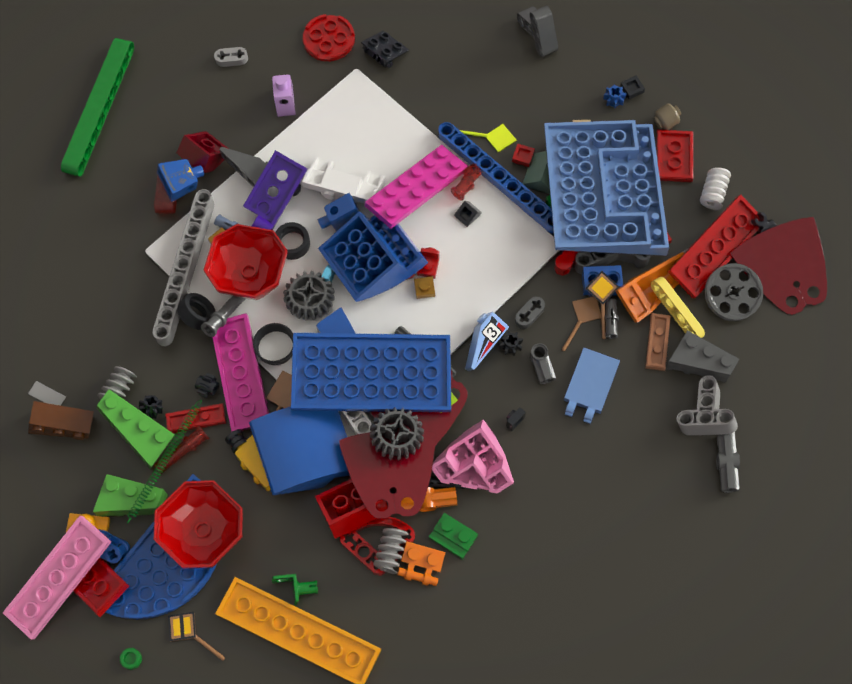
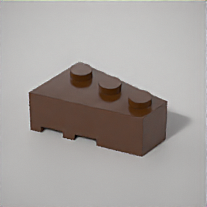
(60, 421)

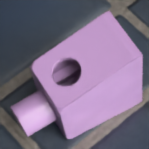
(283, 90)

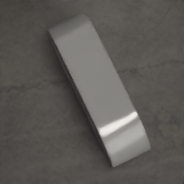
(231, 56)

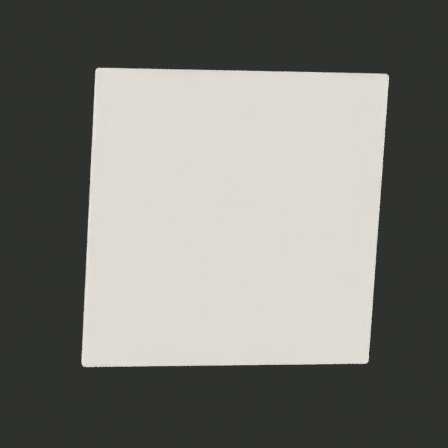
(361, 132)

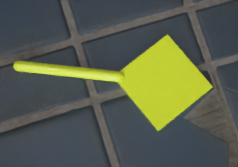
(499, 137)

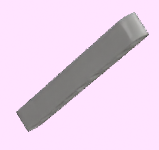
(183, 274)

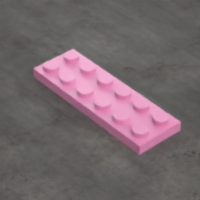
(57, 577)

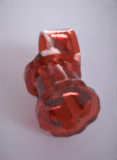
(470, 174)

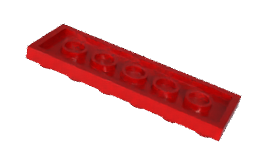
(714, 246)

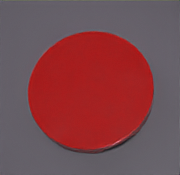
(328, 37)

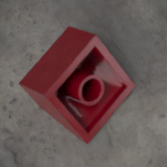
(201, 150)

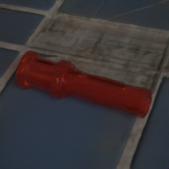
(189, 444)

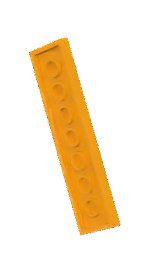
(298, 632)

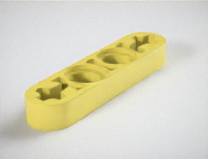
(676, 307)

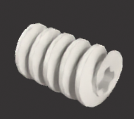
(715, 188)

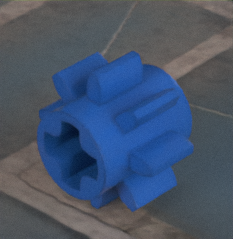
(614, 96)

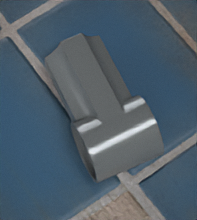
(543, 364)

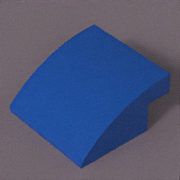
(371, 256)
(300, 448)

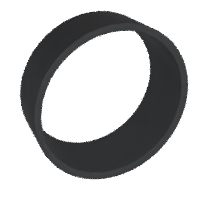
(272, 327)

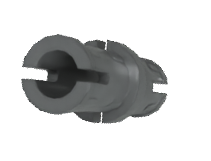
(611, 307)

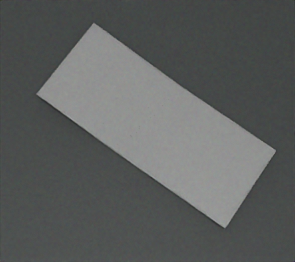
(46, 394)

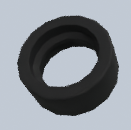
(292, 227)
(188, 316)

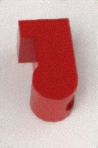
(565, 262)

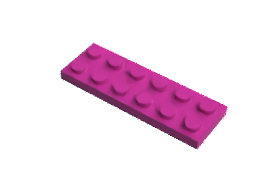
(415, 186)
(240, 372)

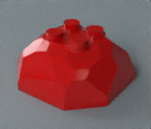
(245, 261)
(198, 524)

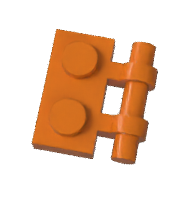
(423, 557)

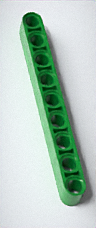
(97, 107)

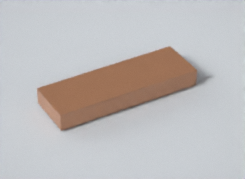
(657, 341)

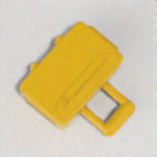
(251, 461)

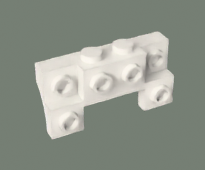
(336, 184)

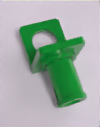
(298, 588)

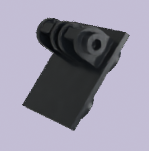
(383, 48)

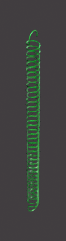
(161, 467)

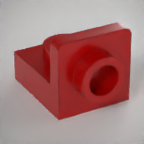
(433, 257)

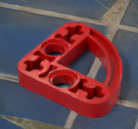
(389, 522)

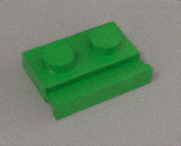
(453, 536)

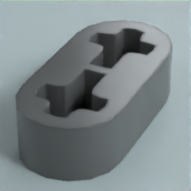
(533, 315)

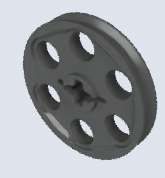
(734, 283)

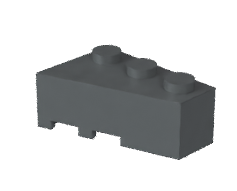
(702, 358)

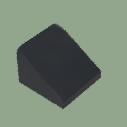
(467, 213)

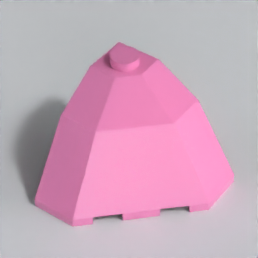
(474, 461)

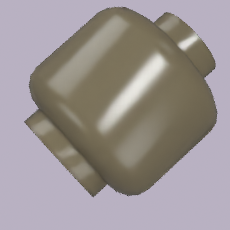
(667, 116)

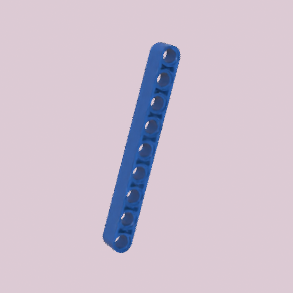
(496, 170)

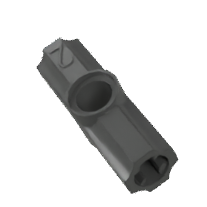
(728, 463)

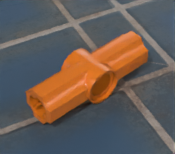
(434, 499)

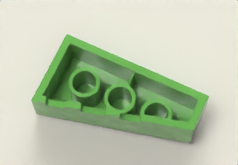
(136, 428)

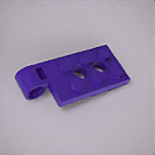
(271, 208)

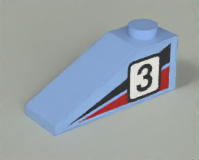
(485, 336)

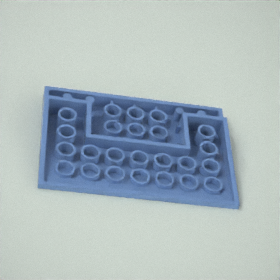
(605, 187)

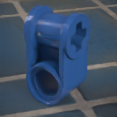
(113, 549)

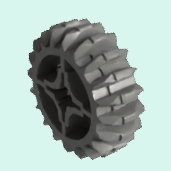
(294, 291)
(381, 428)

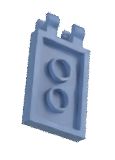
(590, 383)

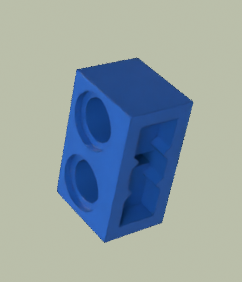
(590, 273)

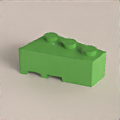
(120, 494)

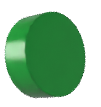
(130, 658)

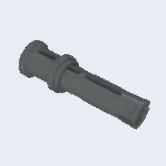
(219, 318)

